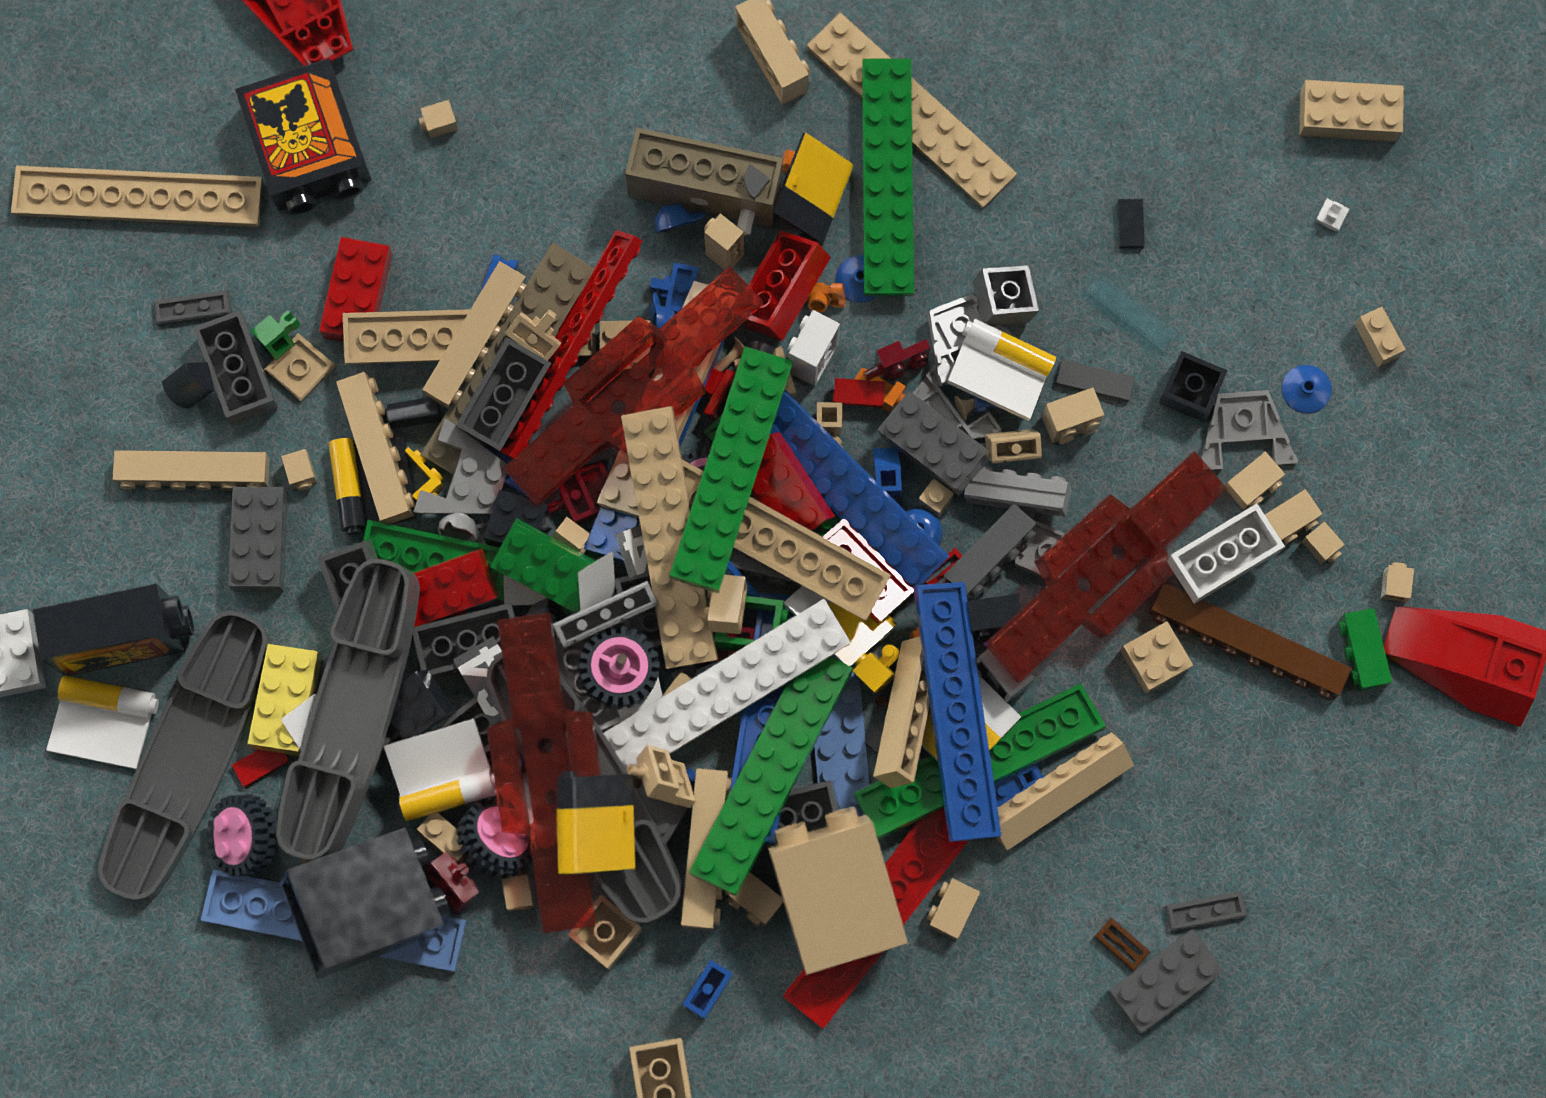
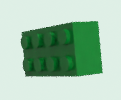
(542, 564)

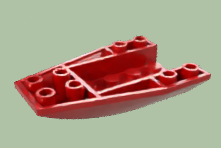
(306, 27)
(1471, 657)

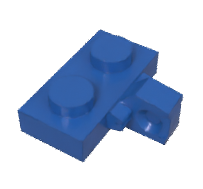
(675, 287)

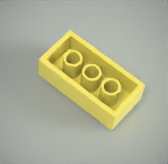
(285, 683)

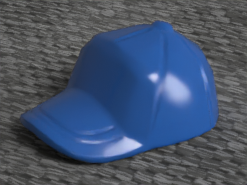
(674, 216)
(659, 314)

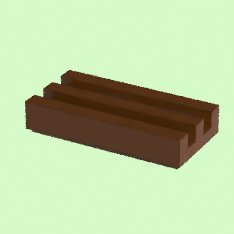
(1111, 922)

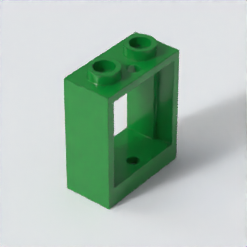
(727, 643)

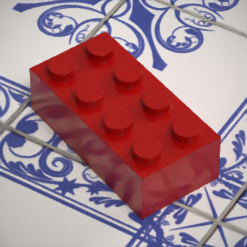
(355, 283)
(785, 283)
(788, 488)
(454, 586)

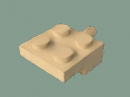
(663, 777)

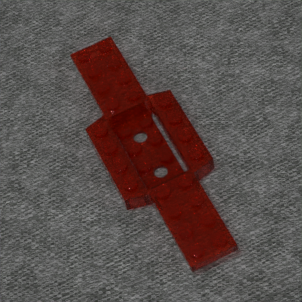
(678, 351)
(1141, 534)
(541, 713)

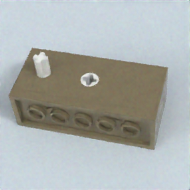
(701, 177)

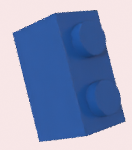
(708, 989)

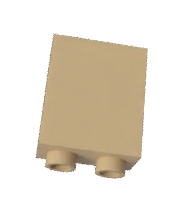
(836, 890)

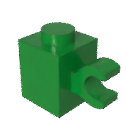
(275, 336)

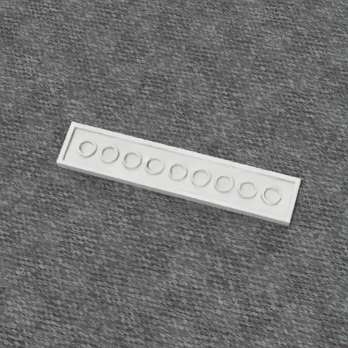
(731, 684)

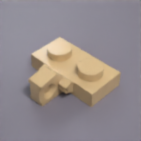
(535, 334)

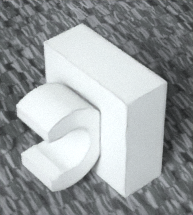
(1332, 215)

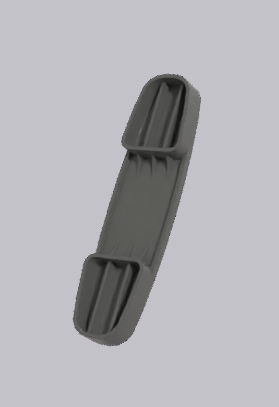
(350, 710)
(185, 757)
(654, 884)

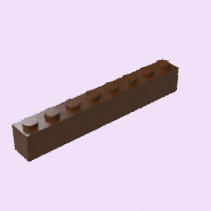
(1250, 641)

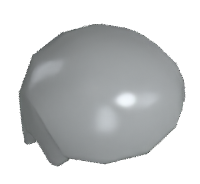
(458, 526)

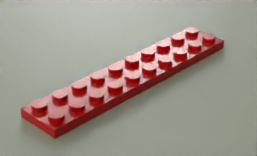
(575, 334)
(912, 874)

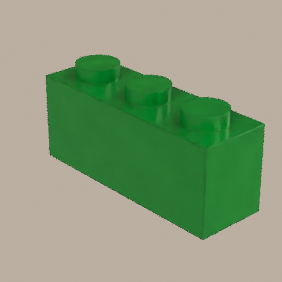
(1364, 650)

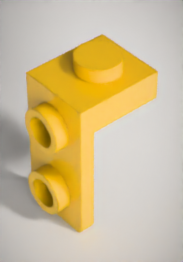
(434, 484)

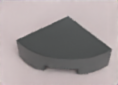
(755, 181)

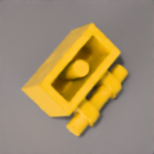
(876, 670)

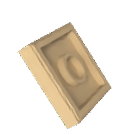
(300, 368)

